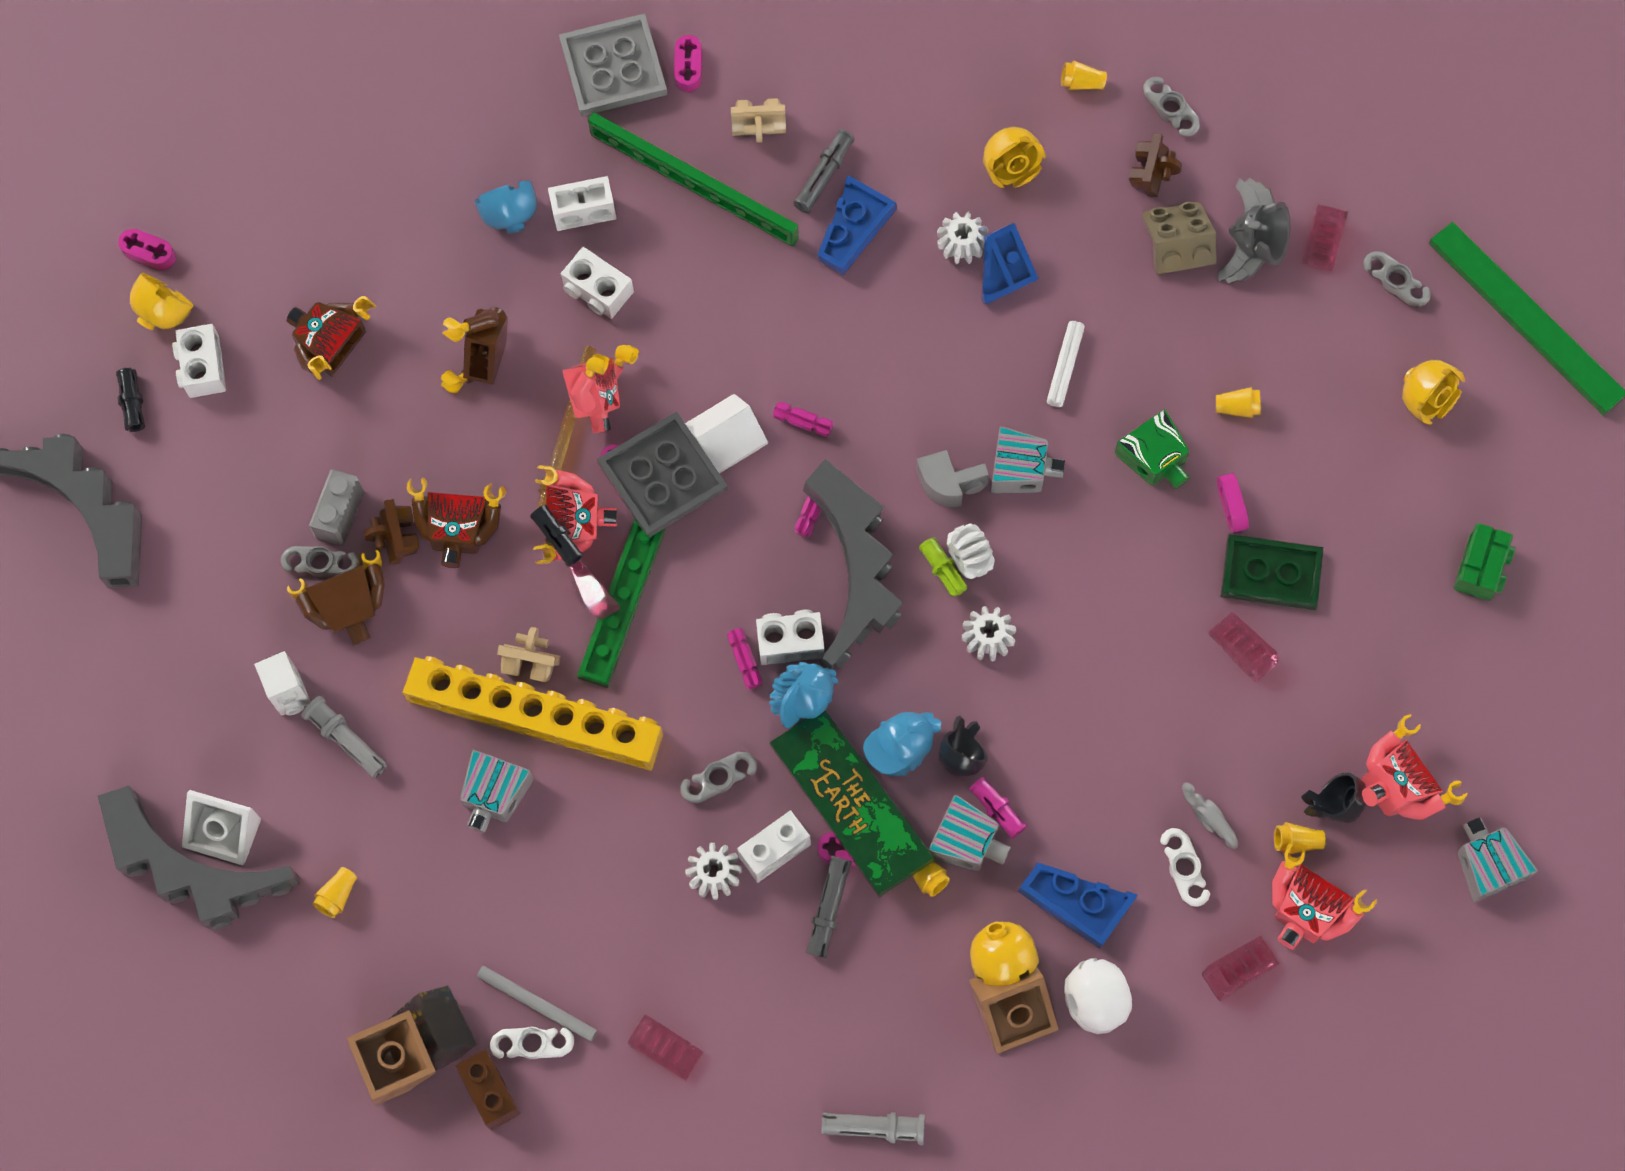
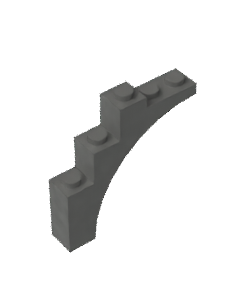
(852, 515)
(113, 527)
(215, 891)

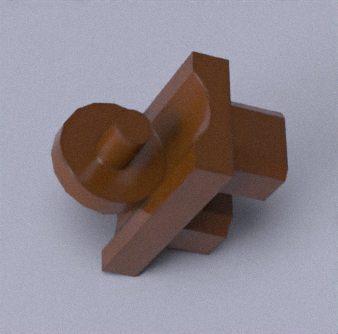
(1159, 165)
(392, 519)

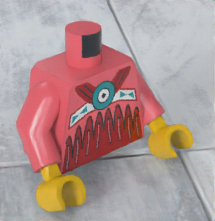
(595, 388)
(576, 507)
(1401, 781)
(1311, 904)

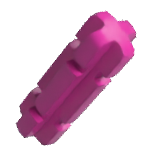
(803, 419)
(809, 514)
(744, 658)

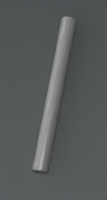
(537, 1003)

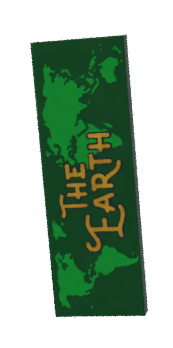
(852, 803)

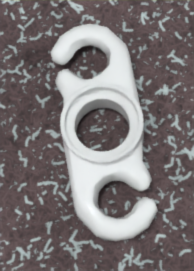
(1182, 882)
(517, 1036)

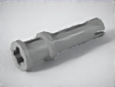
(335, 728)
(889, 1127)

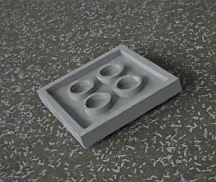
(613, 64)

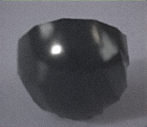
(961, 751)
(1338, 800)

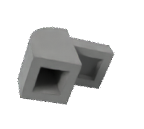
(944, 484)

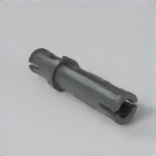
(807, 196)
(828, 907)

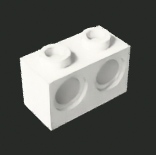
(582, 203)
(601, 278)
(205, 359)
(791, 646)
(283, 684)
(774, 846)

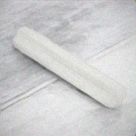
(1065, 364)

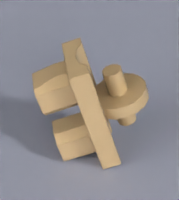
(758, 119)
(542, 661)

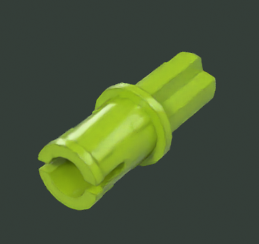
(943, 567)

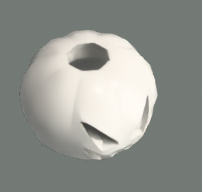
(1098, 996)

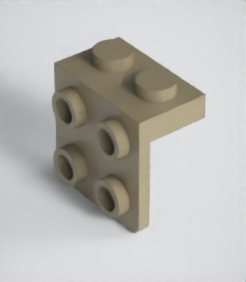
(1180, 237)

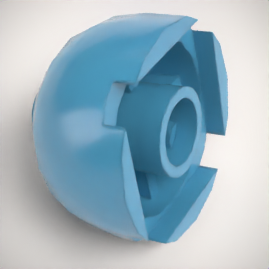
(508, 207)

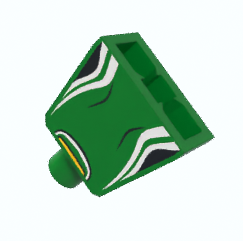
(1155, 451)

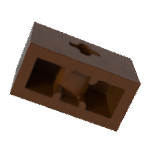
(488, 1089)

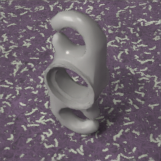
(1184, 113)
(1401, 291)
(307, 555)
(710, 790)
(1210, 815)

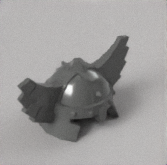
(1259, 233)

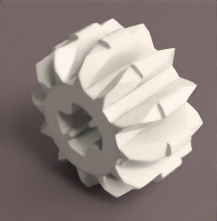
(951, 235)
(970, 551)
(978, 640)
(704, 864)

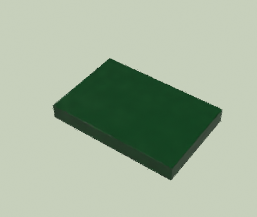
(1272, 572)

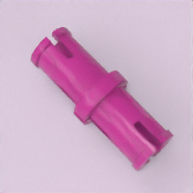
(998, 807)

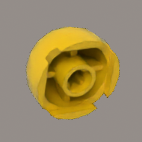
(1013, 157)
(158, 304)
(1431, 389)
(1003, 953)

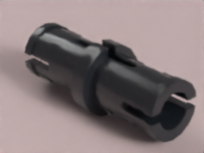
(130, 399)
(556, 535)

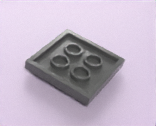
(662, 474)

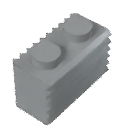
(336, 507)

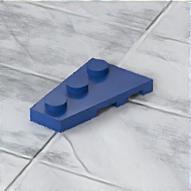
(856, 222)
(1079, 904)

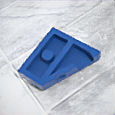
(1005, 264)

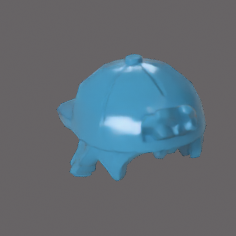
(802, 692)
(901, 742)

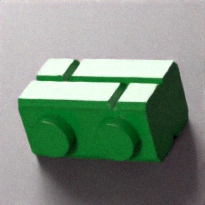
(1484, 562)

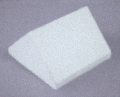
(728, 432)
(219, 827)

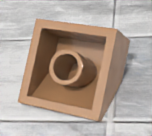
(1015, 1011)
(391, 1057)

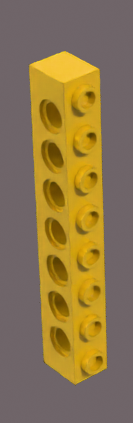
(428, 672)

